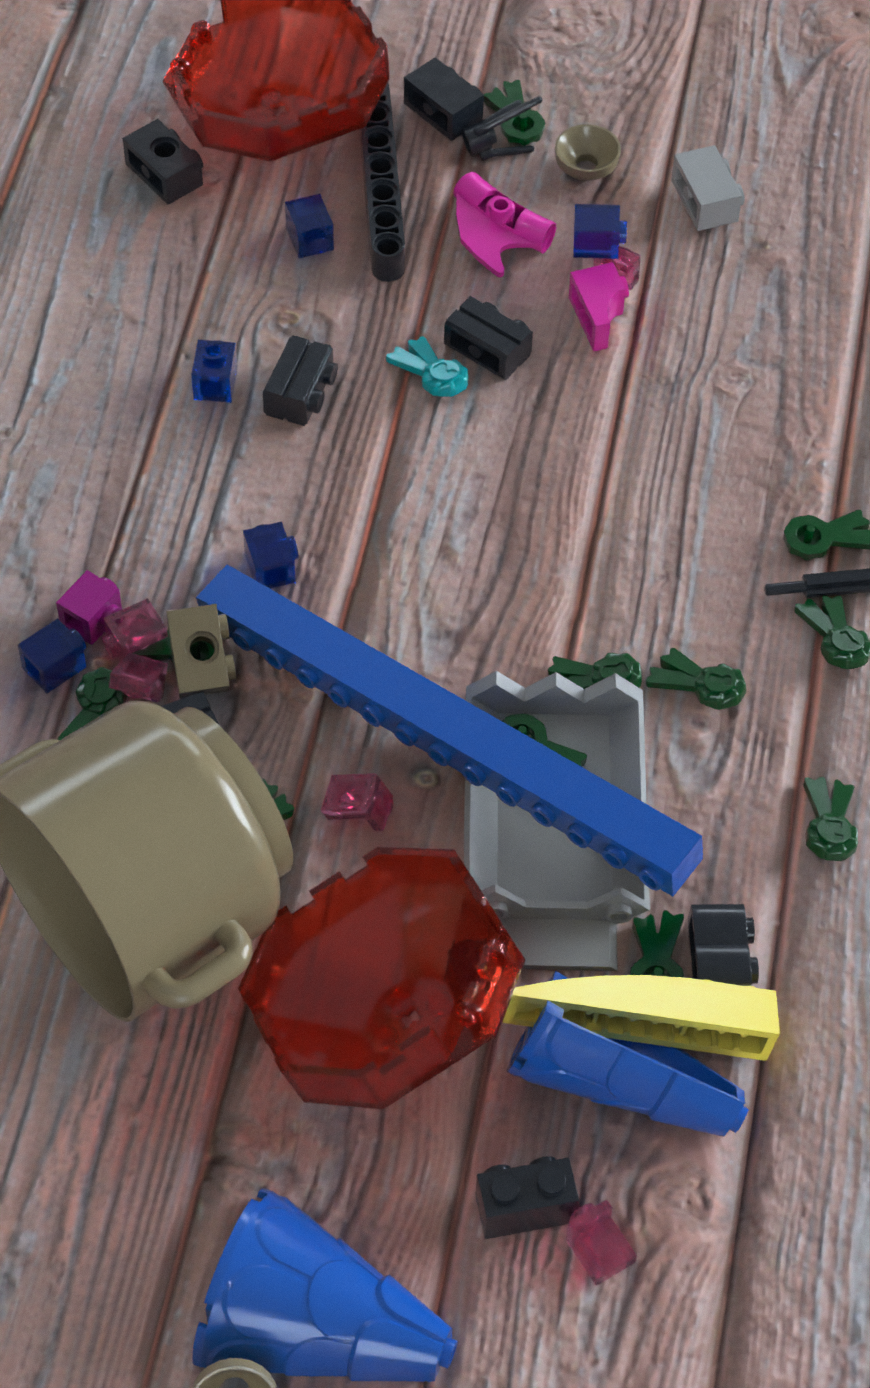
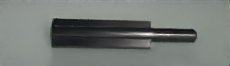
(824, 584)

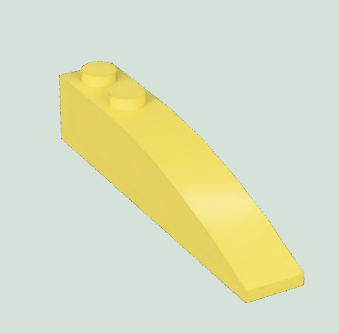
(660, 1011)

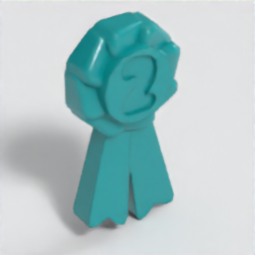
(439, 376)

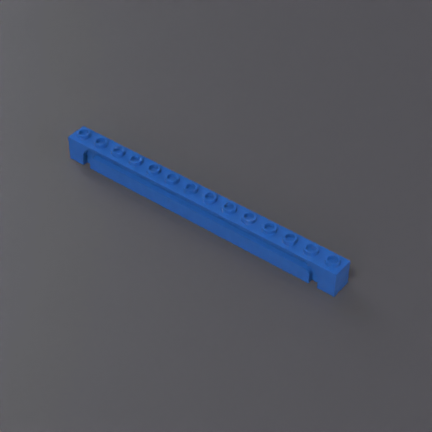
(457, 733)

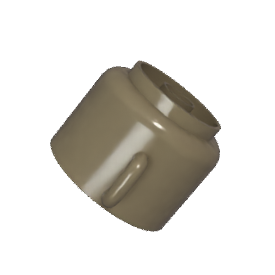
(144, 854)

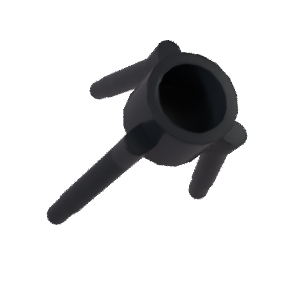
(481, 135)

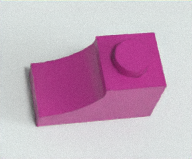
(597, 298)

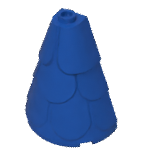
(627, 1074)
(313, 1305)

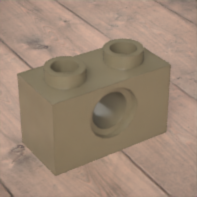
(194, 625)

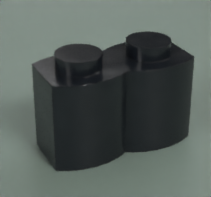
(720, 944)

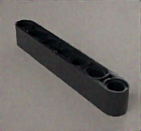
(382, 192)

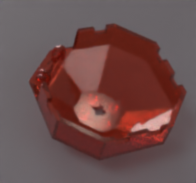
(274, 54)
(363, 957)

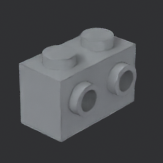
(707, 187)

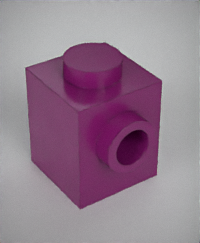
(87, 604)

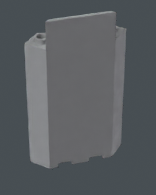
(546, 890)

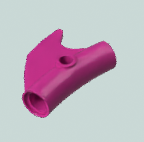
(493, 222)

